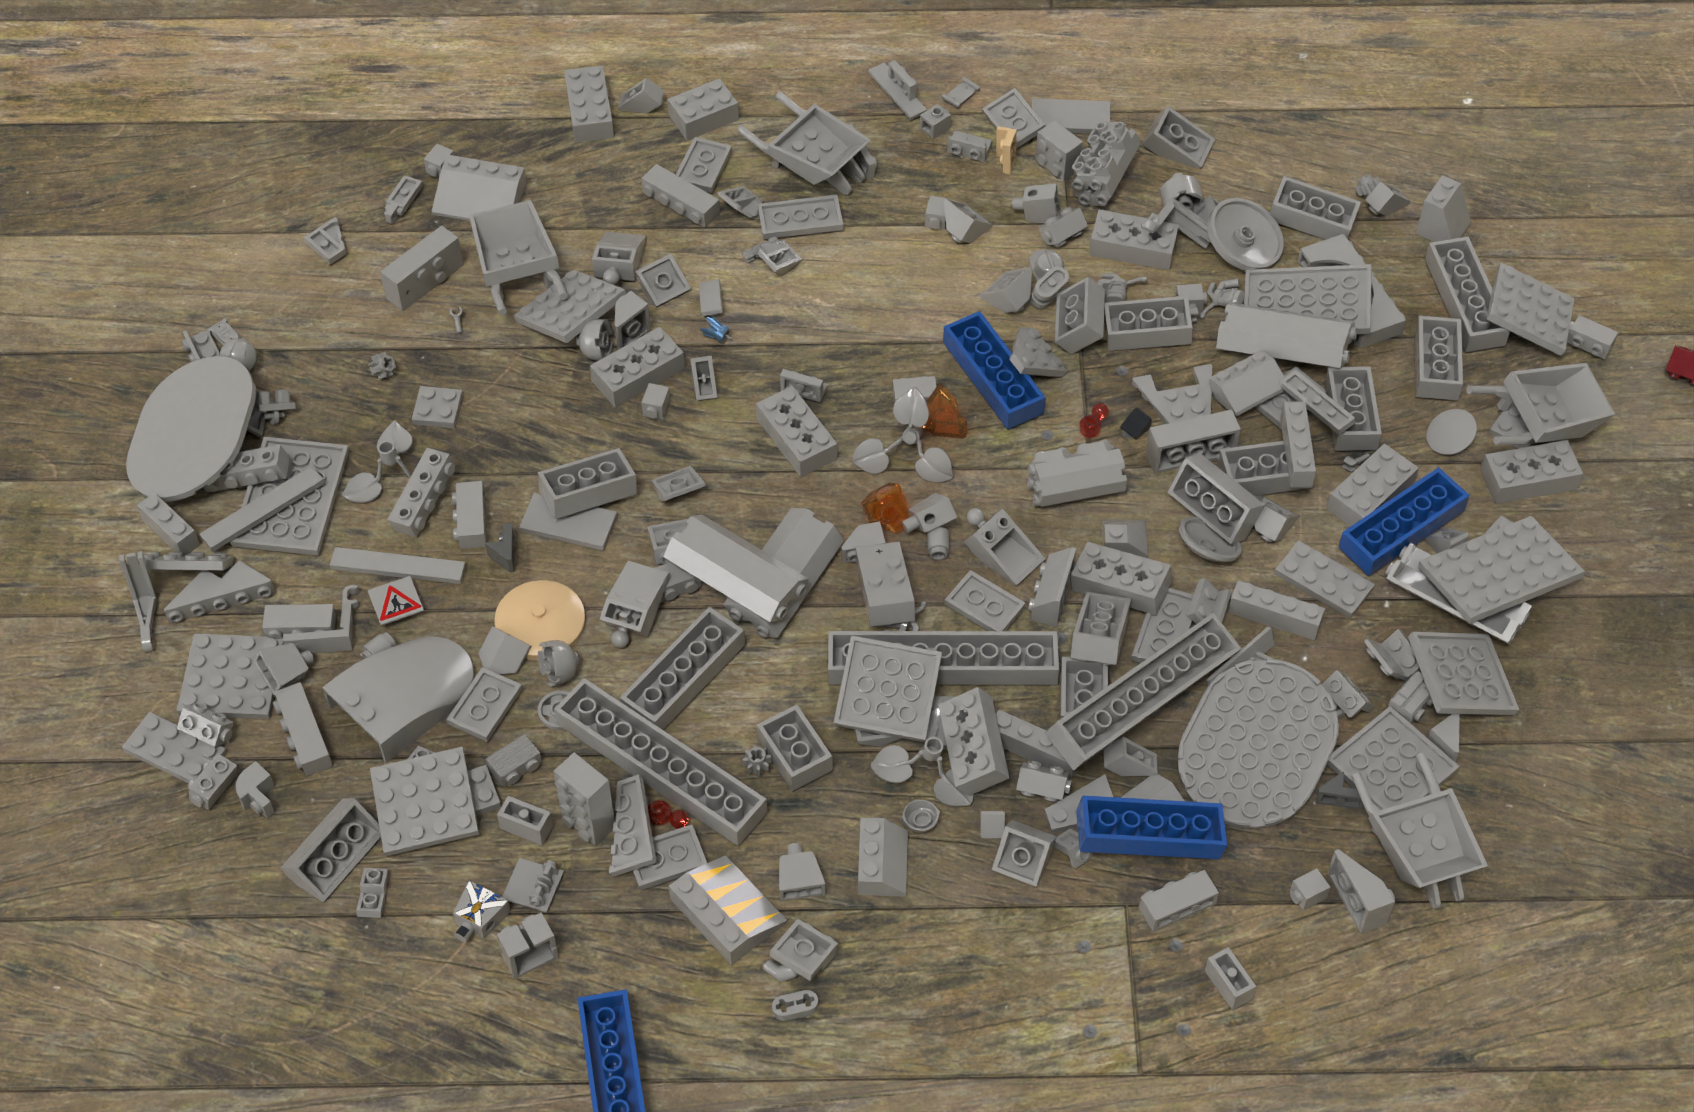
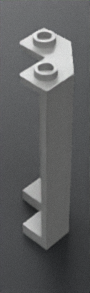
(1286, 335)
(803, 546)
(736, 568)
(1410, 577)

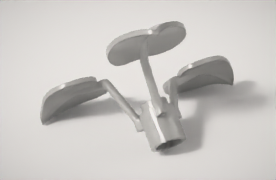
(914, 411)
(365, 486)
(894, 767)

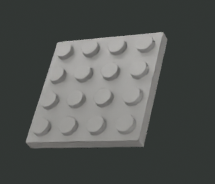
(1530, 309)
(565, 318)
(1463, 673)
(225, 676)
(887, 688)
(1388, 760)
(424, 801)

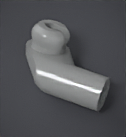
(780, 973)

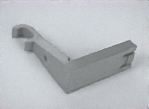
(1188, 221)
(142, 593)
(333, 639)

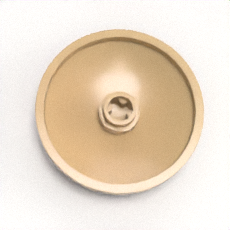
(541, 613)

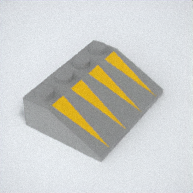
(726, 908)

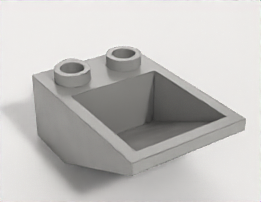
(618, 256)
(1008, 549)
(635, 599)

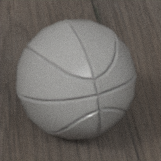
(241, 351)

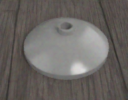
(1206, 542)

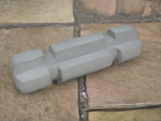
(748, 255)

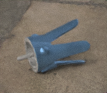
(717, 330)

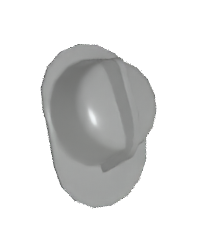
(1043, 260)

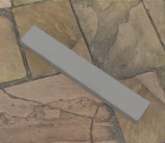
(261, 508)
(397, 565)

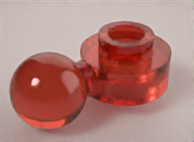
(1099, 412)
(677, 818)

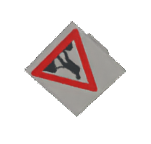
(395, 600)

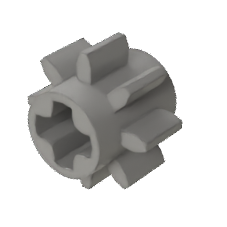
(1367, 185)
(382, 365)
(757, 760)

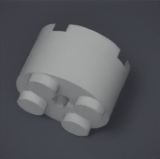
(1185, 190)

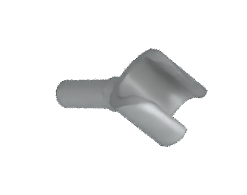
(456, 319)
(1351, 464)

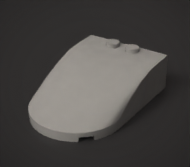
(403, 690)

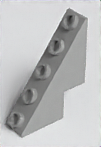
(213, 593)

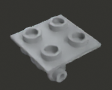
(533, 884)

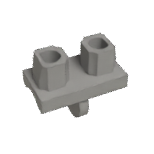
(281, 402)

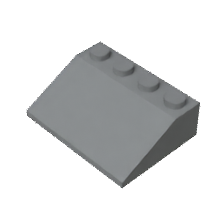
(476, 186)

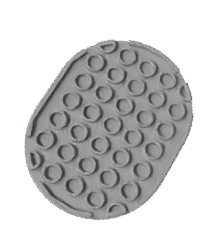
(191, 428)
(1258, 742)

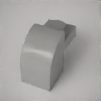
(252, 787)

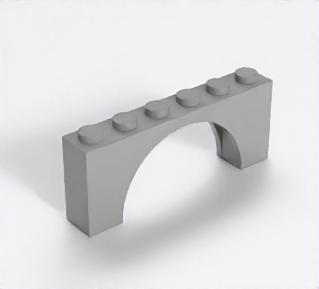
(1339, 251)

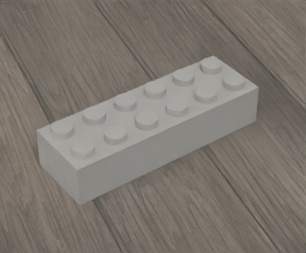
(1465, 292)
(685, 668)

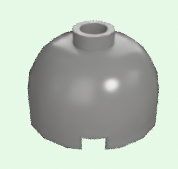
(595, 339)
(557, 661)

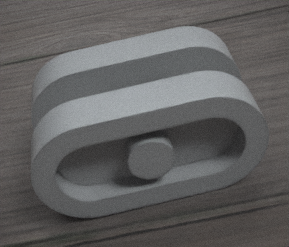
(1048, 287)

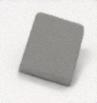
(992, 824)

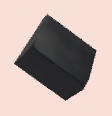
(1136, 423)

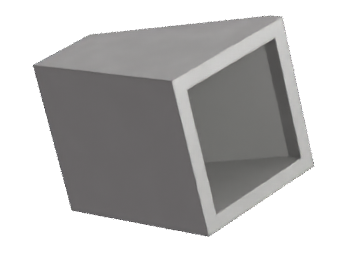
(1444, 212)

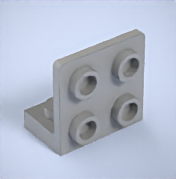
(1394, 655)

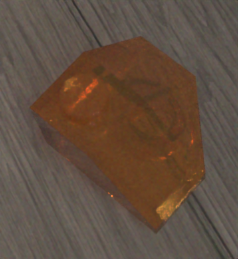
(944, 416)
(887, 507)

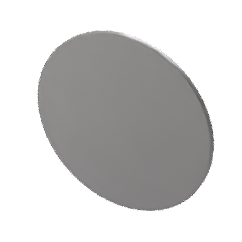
(1451, 431)

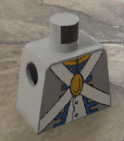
(479, 912)

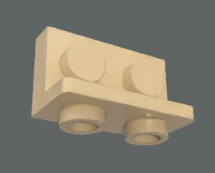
(1006, 147)

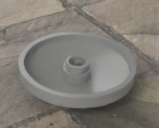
(1245, 234)

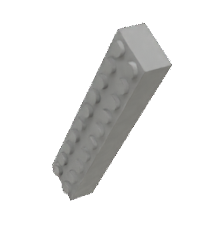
(967, 655)
(1142, 691)
(661, 761)

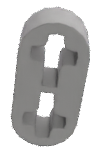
(795, 1005)

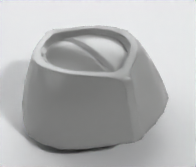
(920, 816)

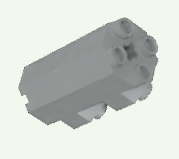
(1103, 163)
(1067, 477)

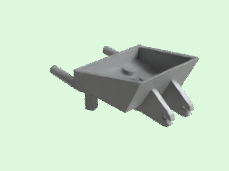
(815, 146)
(512, 247)
(1552, 402)
(1426, 837)

